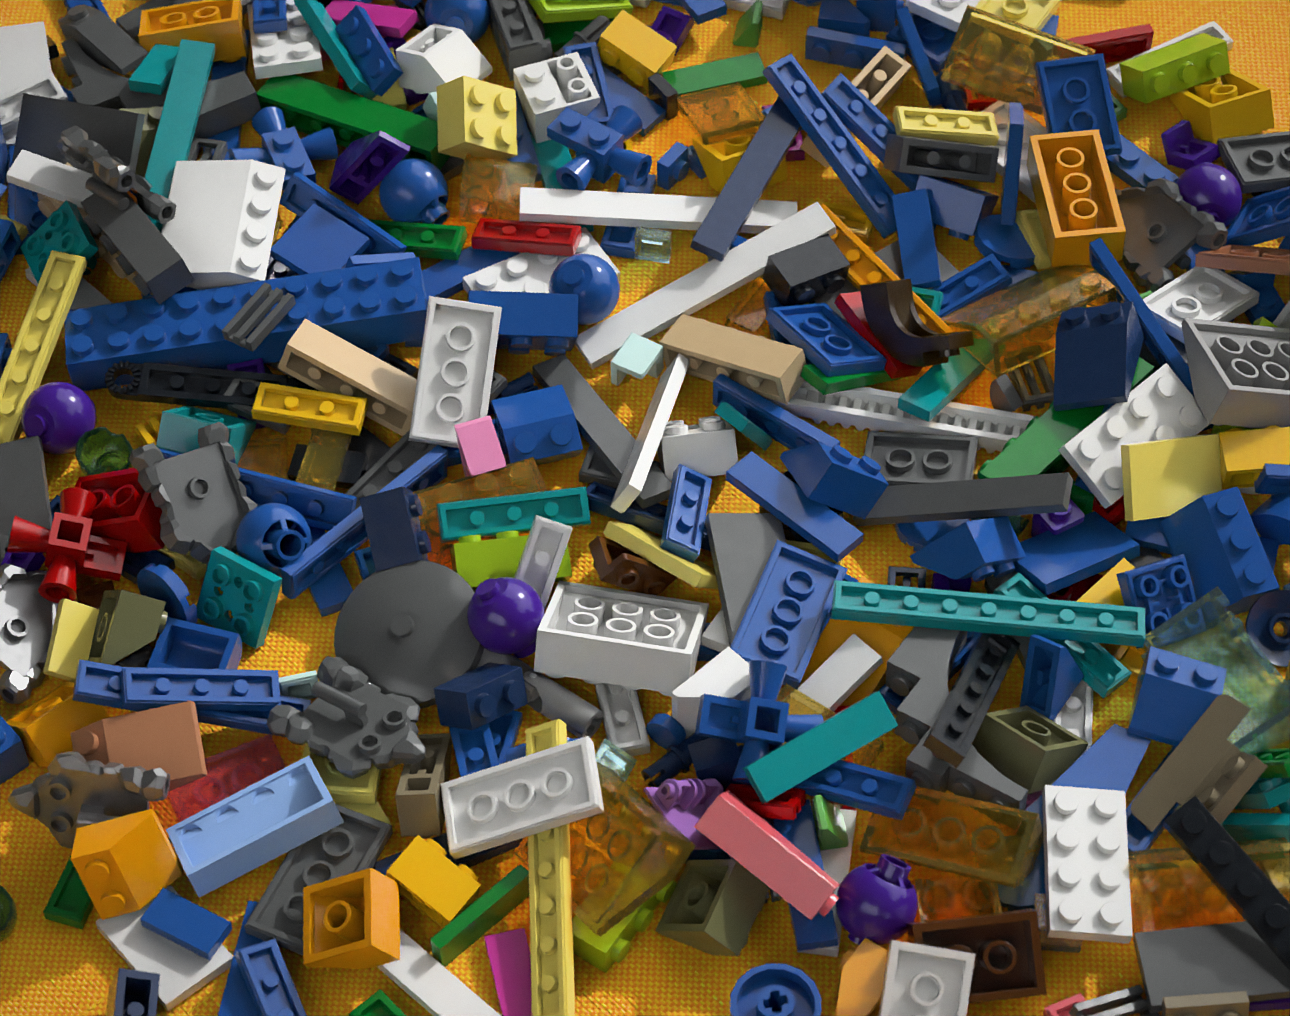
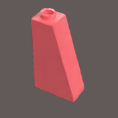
(768, 855)

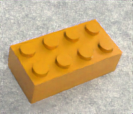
(1074, 195)

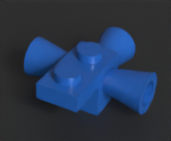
(284, 147)
(599, 148)
(756, 721)

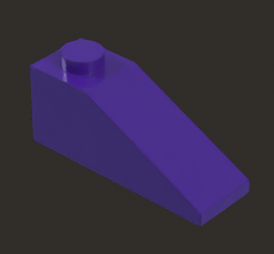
(366, 164)

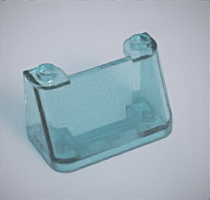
(1219, 638)

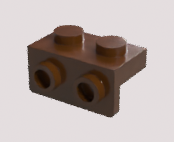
(627, 569)

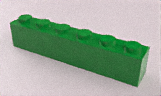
(315, 106)
(1038, 446)

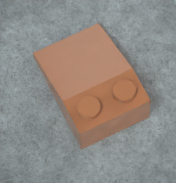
(148, 738)

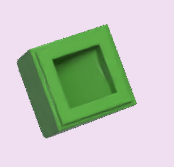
(749, 26)
(828, 824)

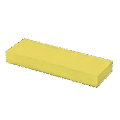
(946, 125)

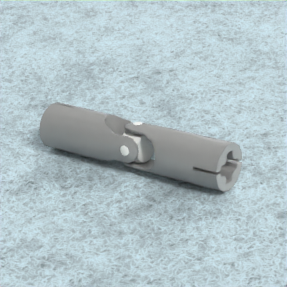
(552, 698)

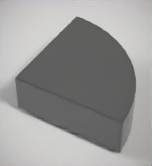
(1004, 395)

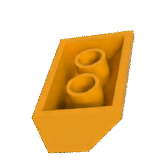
(200, 21)

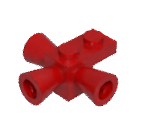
(69, 546)

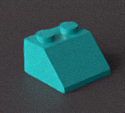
(180, 429)

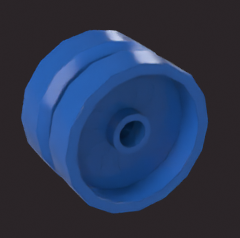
(775, 991)

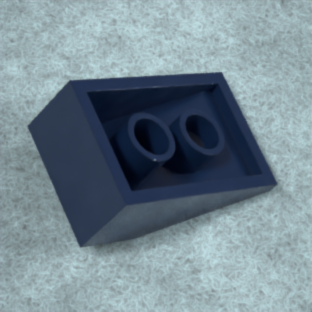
(1096, 355)

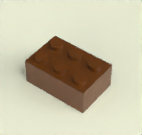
(1004, 946)

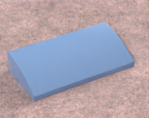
(254, 826)

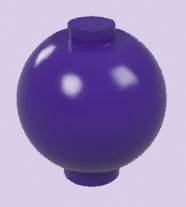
(1212, 191)
(58, 416)
(505, 616)
(877, 901)

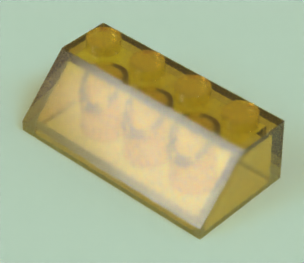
(1000, 57)
(959, 837)
(1175, 893)

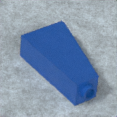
(1105, 765)

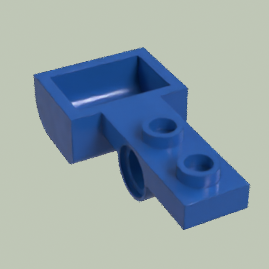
(195, 647)

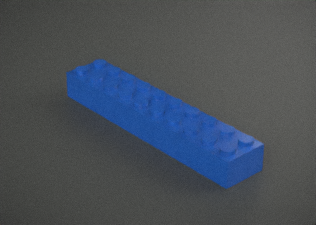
(355, 303)

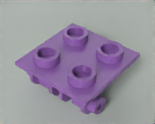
(684, 804)

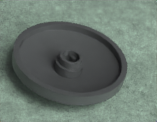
(409, 630)

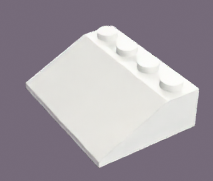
(224, 219)
(619, 637)

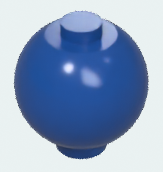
(468, 15)
(415, 193)
(592, 281)
(272, 536)

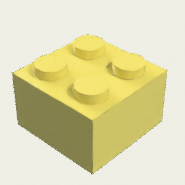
(476, 119)

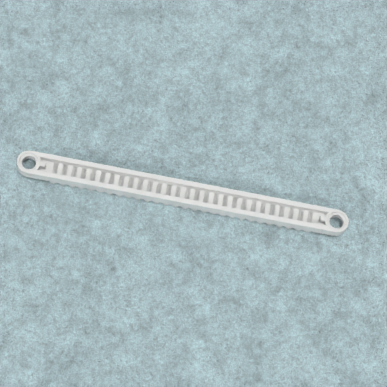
(879, 411)

